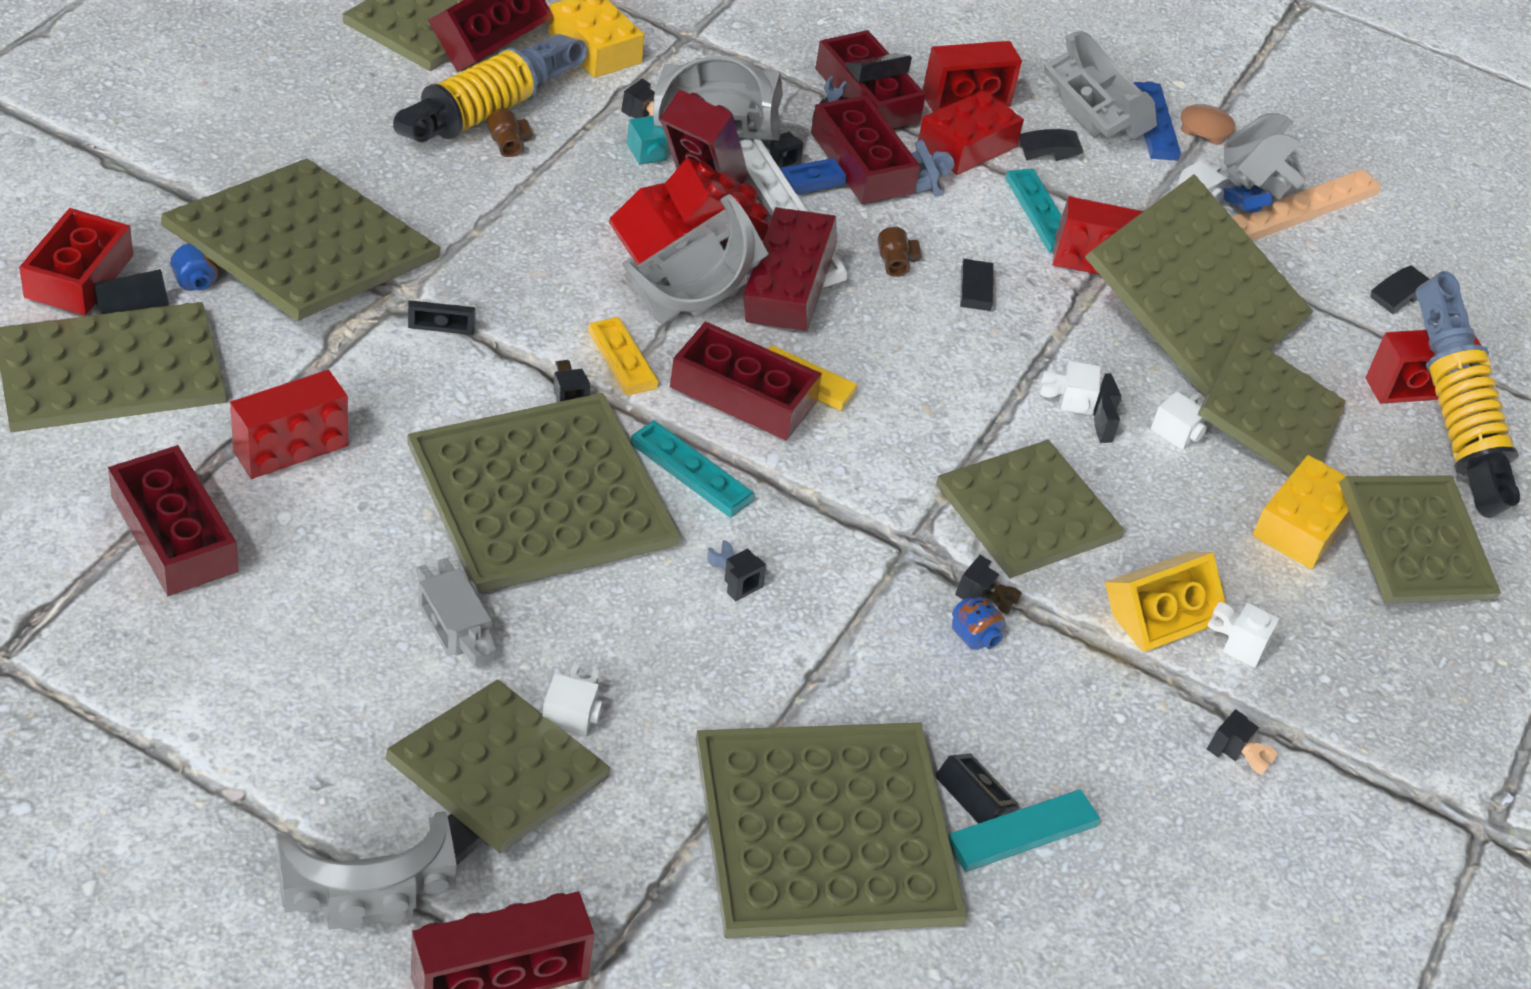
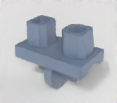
(932, 167)

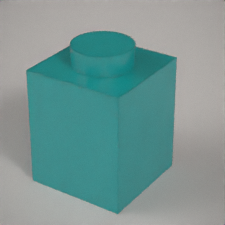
(647, 141)

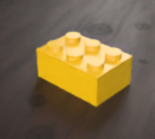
(608, 34)
(1305, 513)

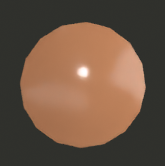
(1207, 122)

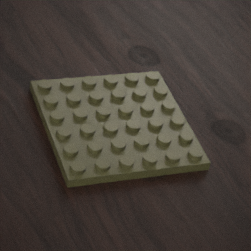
(301, 238)
(1197, 281)
(541, 492)
(827, 830)

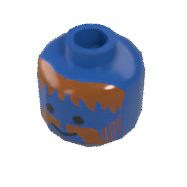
(193, 267)
(978, 623)

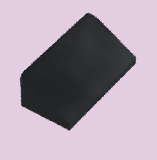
(879, 67)
(131, 293)
(441, 317)
(975, 788)

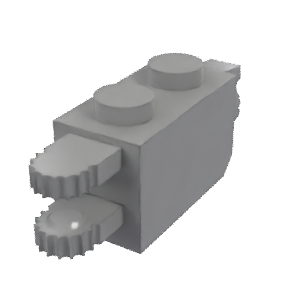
(456, 613)

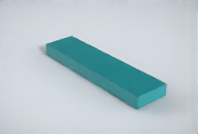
(1036, 204)
(692, 468)
(1023, 830)

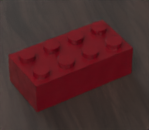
(483, 26)
(895, 97)
(703, 134)
(865, 149)
(790, 278)
(745, 380)
(173, 520)
(508, 948)

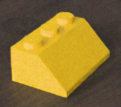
(1166, 598)

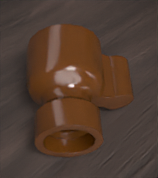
(508, 131)
(897, 250)

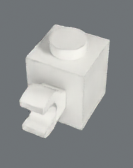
(1209, 176)
(1077, 387)
(1179, 420)
(1247, 633)
(573, 702)

